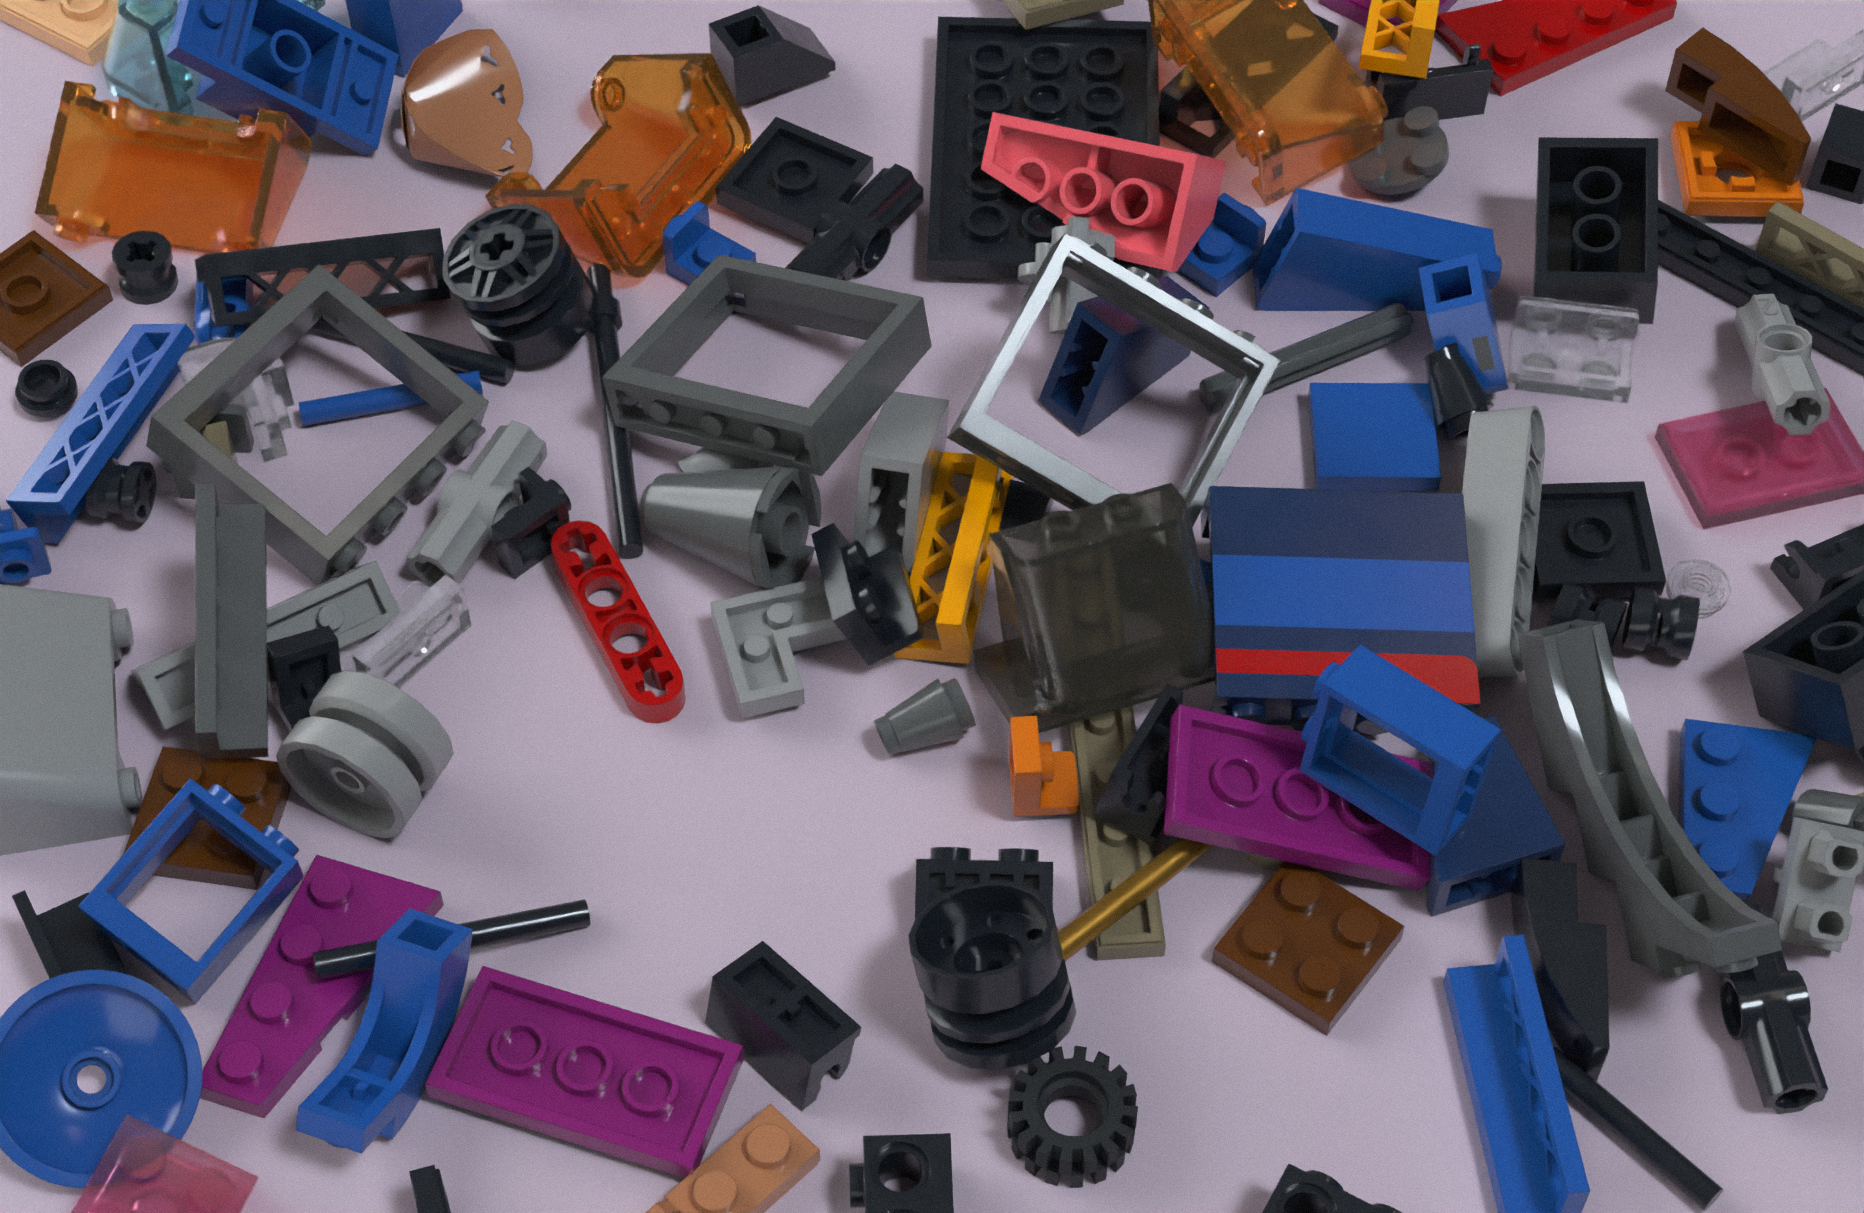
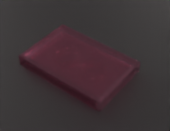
(1748, 467)

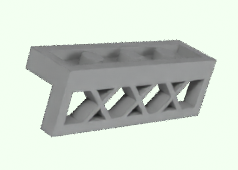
(349, 603)

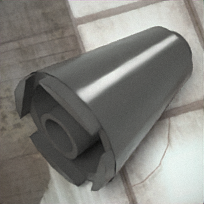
(739, 519)

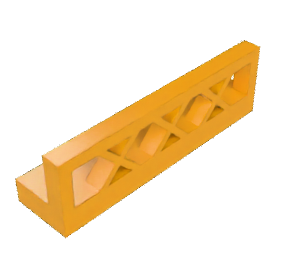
(1411, 38)
(969, 557)

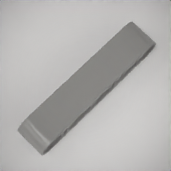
(1502, 530)

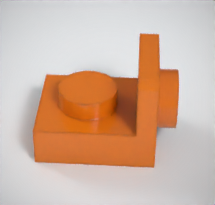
(1039, 778)

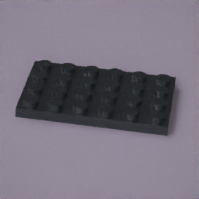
(1060, 74)

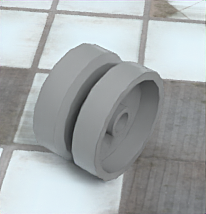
(365, 754)

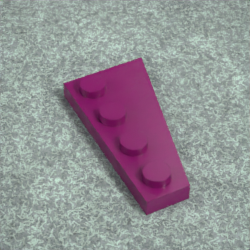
(284, 1006)

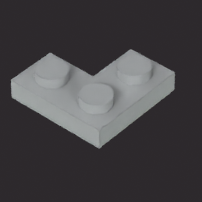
(762, 632)

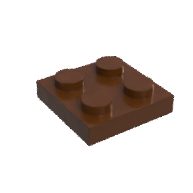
(204, 852)
(1308, 945)

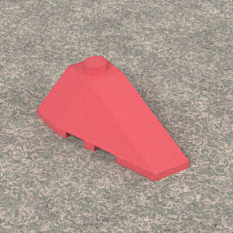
(1139, 192)

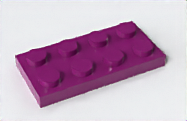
(1244, 791)
(586, 1072)

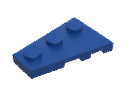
(1736, 794)

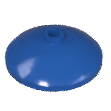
(83, 1022)

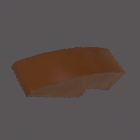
(1739, 105)

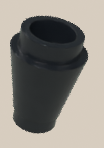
(1454, 391)

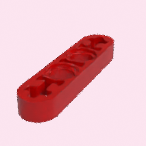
(621, 618)

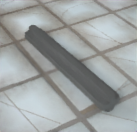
(1319, 352)

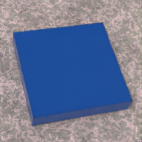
(1374, 437)

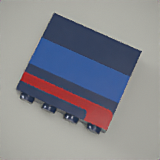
(1328, 571)

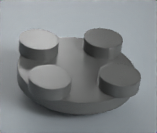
(1409, 157)

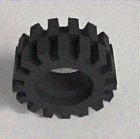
(1065, 1153)

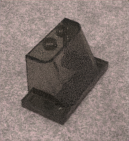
(1098, 610)

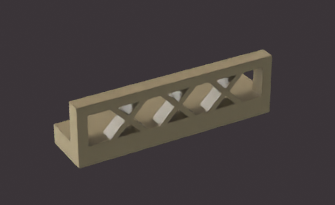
(1813, 252)

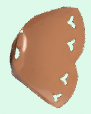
(451, 107)

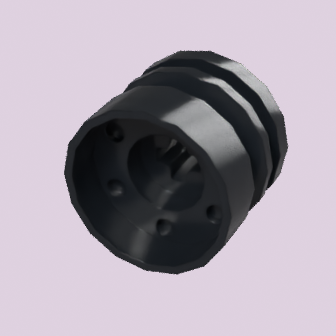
(520, 284)
(992, 974)

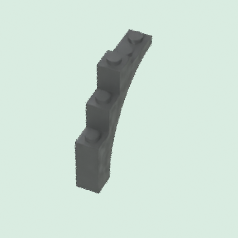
(1588, 748)

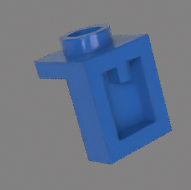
(693, 245)
(1226, 246)
(21, 551)

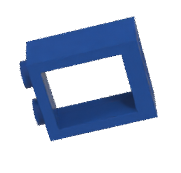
(1376, 780)
(222, 811)

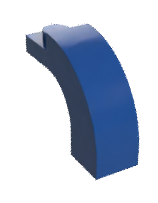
(402, 1032)

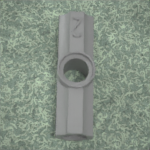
(1782, 364)
(474, 502)

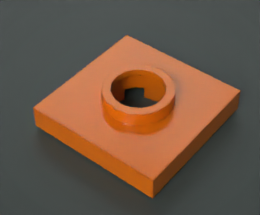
(1704, 194)

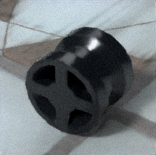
(145, 267)
(123, 491)

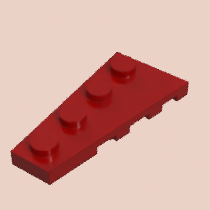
(1543, 36)

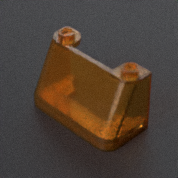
(1274, 84)
(660, 148)
(169, 173)

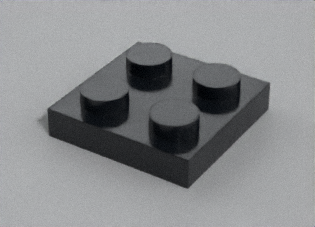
(793, 178)
(1596, 539)

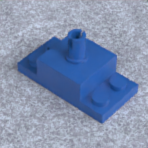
(289, 62)

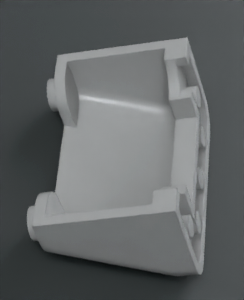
(60, 720)

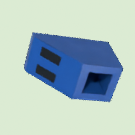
(1463, 315)

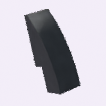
(1565, 959)

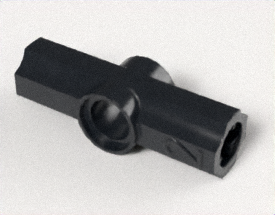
(862, 230)
(1772, 1017)

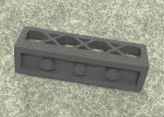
(230, 627)

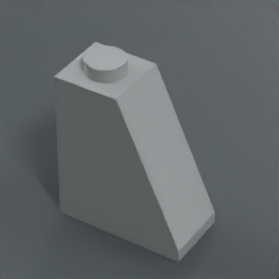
(899, 473)

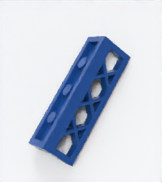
(99, 427)
(1516, 1085)

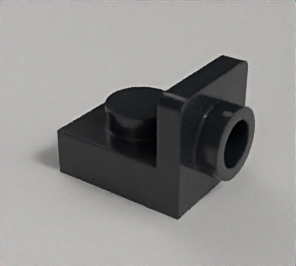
(526, 531)

